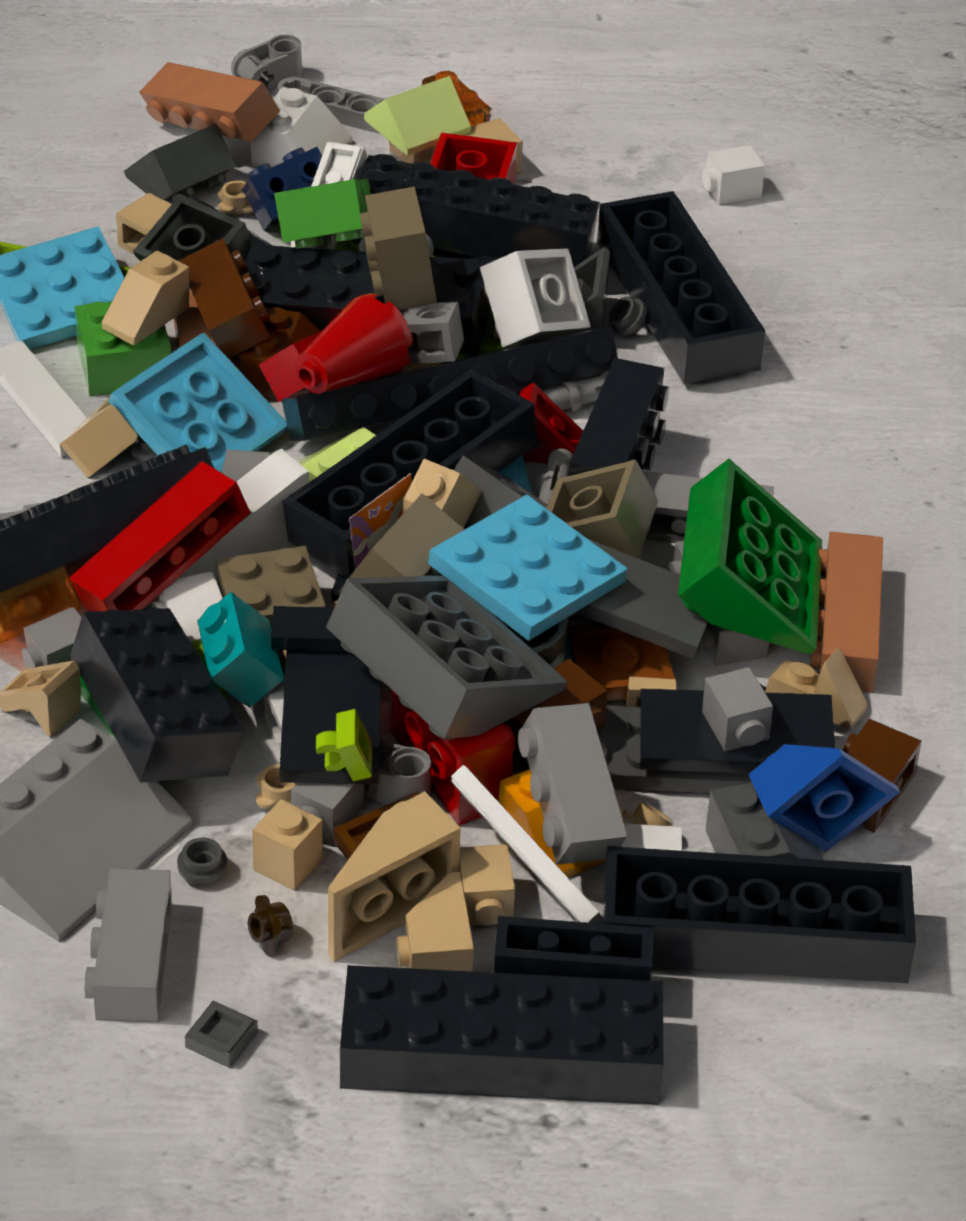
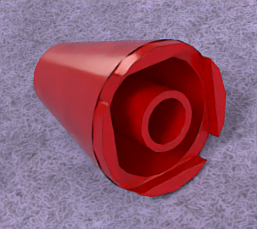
(356, 347)

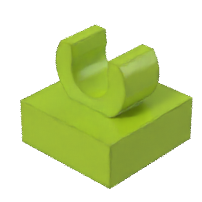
(347, 746)

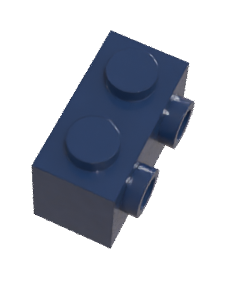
(294, 173)

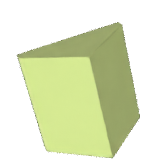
(419, 116)

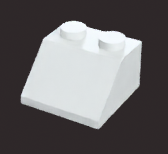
(300, 123)
(534, 296)

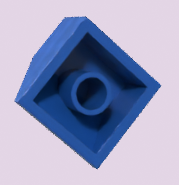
(819, 792)

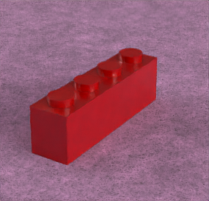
(161, 542)

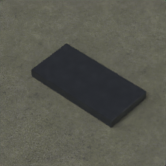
(314, 691)
(680, 738)

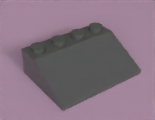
(441, 652)

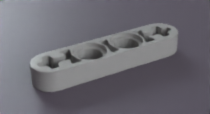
(344, 105)

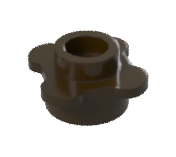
(270, 924)

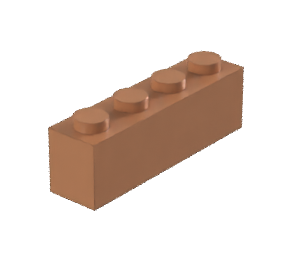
(206, 98)
(850, 604)

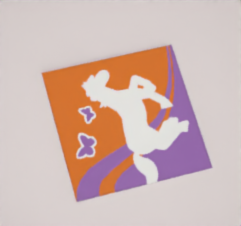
(376, 519)

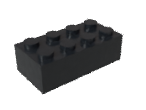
(624, 419)
(156, 694)

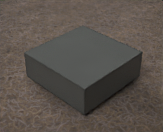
(221, 1034)

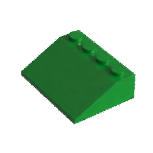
(750, 561)

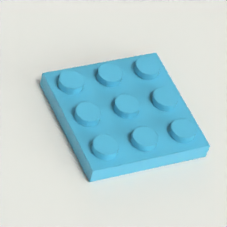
(51, 278)
(198, 402)
(527, 566)

